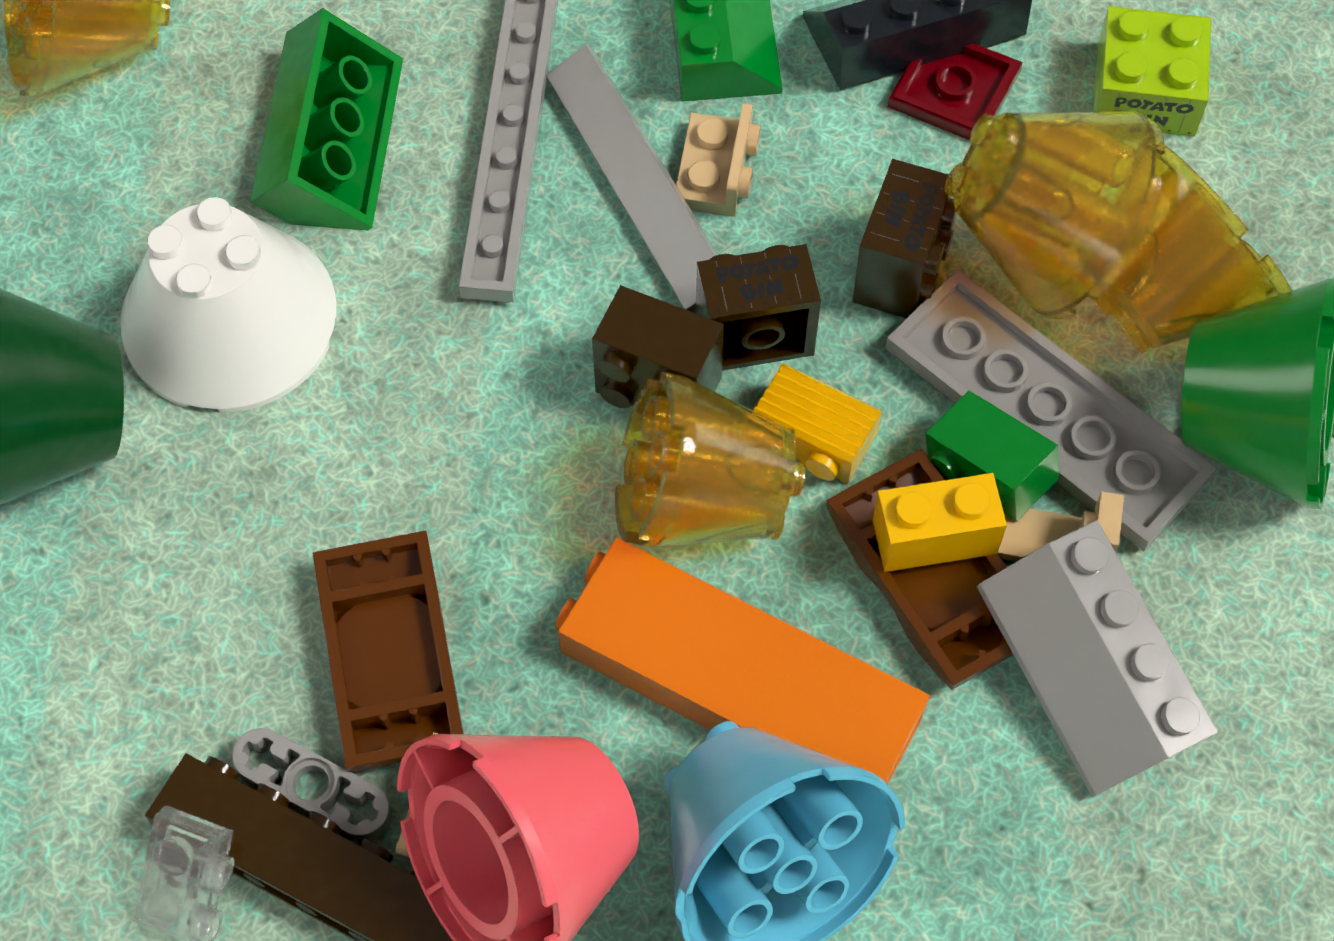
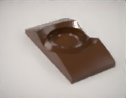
(934, 601)
(386, 647)

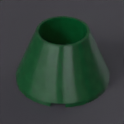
(55, 397)

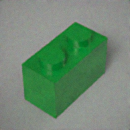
(984, 440)

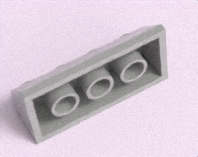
(1095, 658)

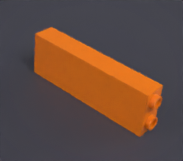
(733, 662)

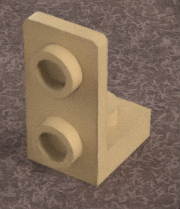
(1042, 527)

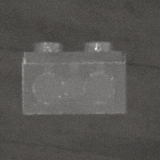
(184, 876)

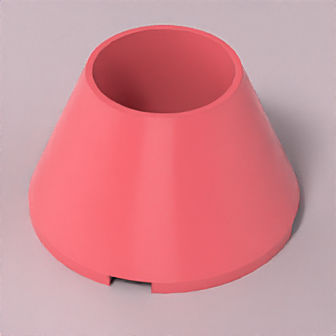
(515, 832)

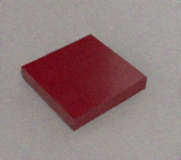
(956, 89)

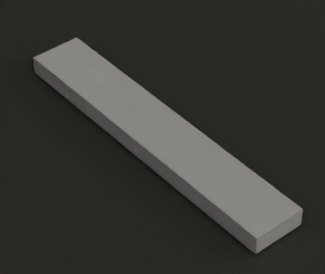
(633, 170)

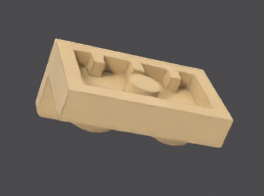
(714, 161)

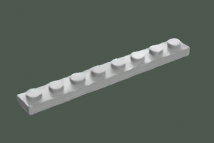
(508, 151)

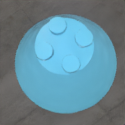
(775, 839)

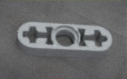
(306, 761)

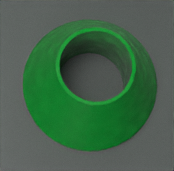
(1265, 391)

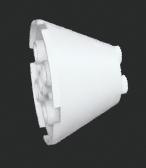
(226, 310)

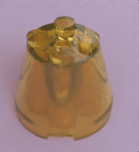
(703, 468)

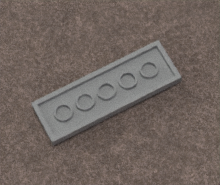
(1103, 440)

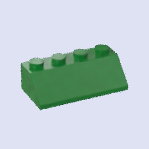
(725, 49)
(327, 126)

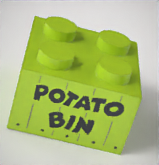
(1154, 67)

